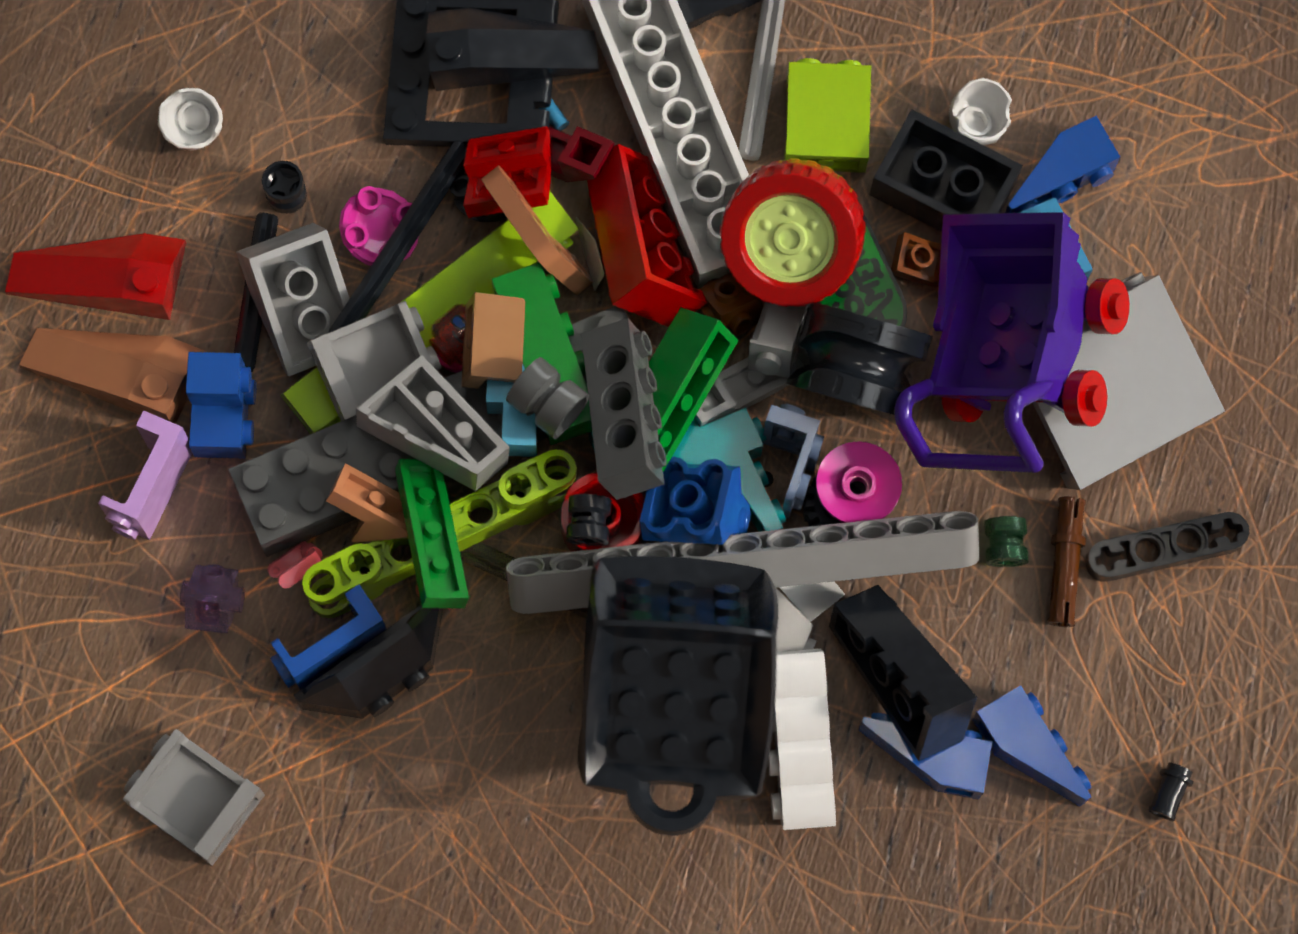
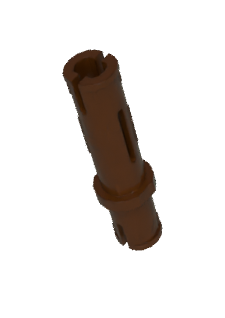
(1068, 546)

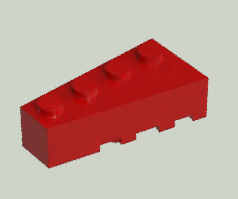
(639, 240)

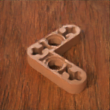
(544, 247)

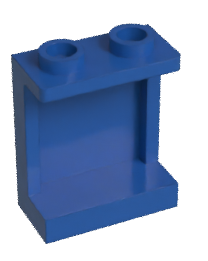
(332, 648)

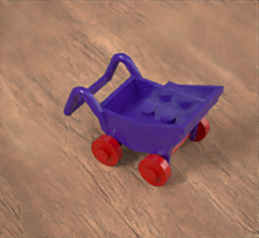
(1012, 331)

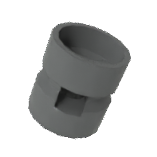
(540, 392)

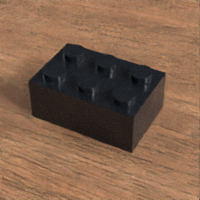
(941, 173)

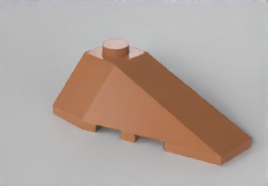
(115, 367)

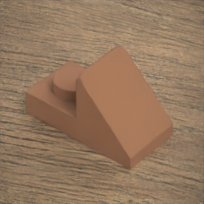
(370, 502)

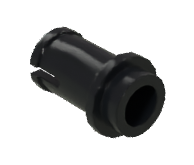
(1171, 791)

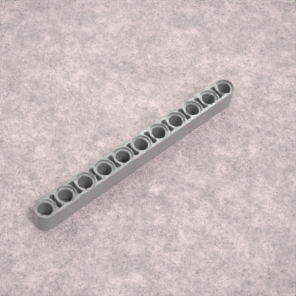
(787, 555)

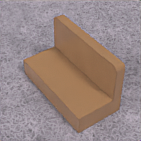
(493, 339)

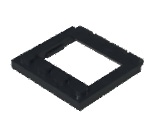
(411, 75)

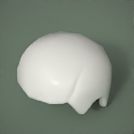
(981, 111)
(190, 119)

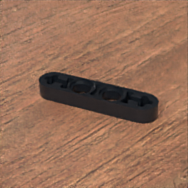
(1168, 551)

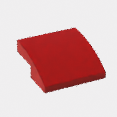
(523, 157)

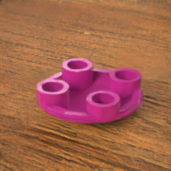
(370, 221)

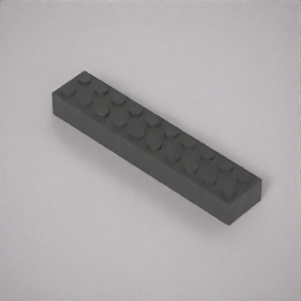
(290, 485)

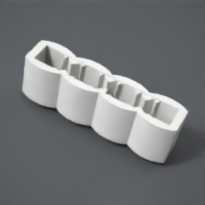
(802, 743)

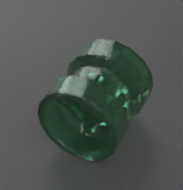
(1006, 541)

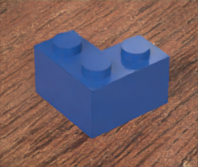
(220, 397)

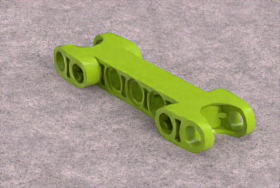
(501, 498)

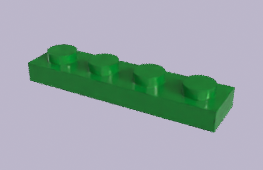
(431, 535)

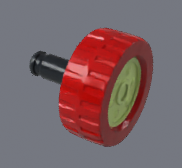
(792, 232)

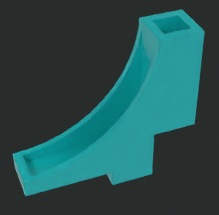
(736, 442)

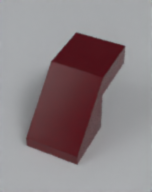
(578, 155)

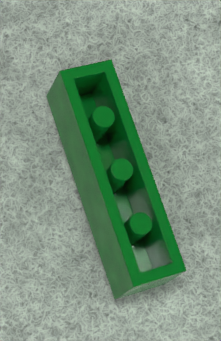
(547, 333)
(686, 370)

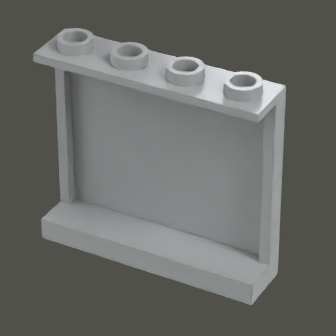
(1152, 388)

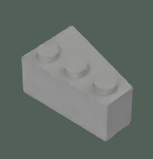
(434, 425)

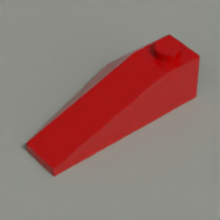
(111, 274)

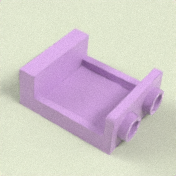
(156, 481)

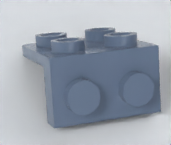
(795, 433)

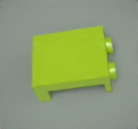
(829, 113)

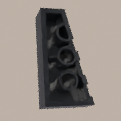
(904, 672)

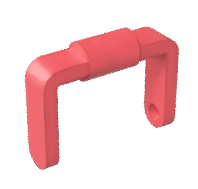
(294, 564)

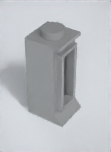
(776, 339)

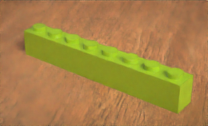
(470, 273)

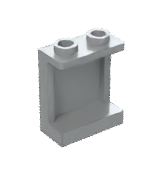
(369, 355)
(192, 796)

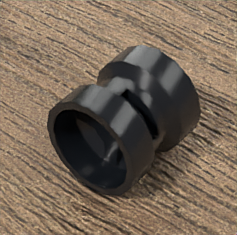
(281, 178)
(588, 520)

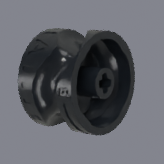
(857, 357)

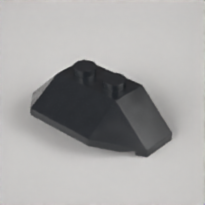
(378, 669)

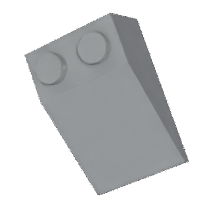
(295, 290)

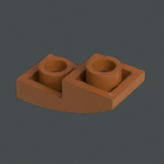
(917, 259)

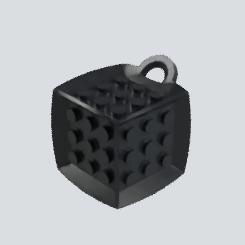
(678, 683)

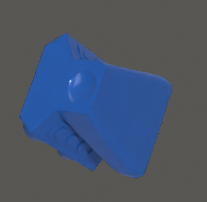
(696, 504)

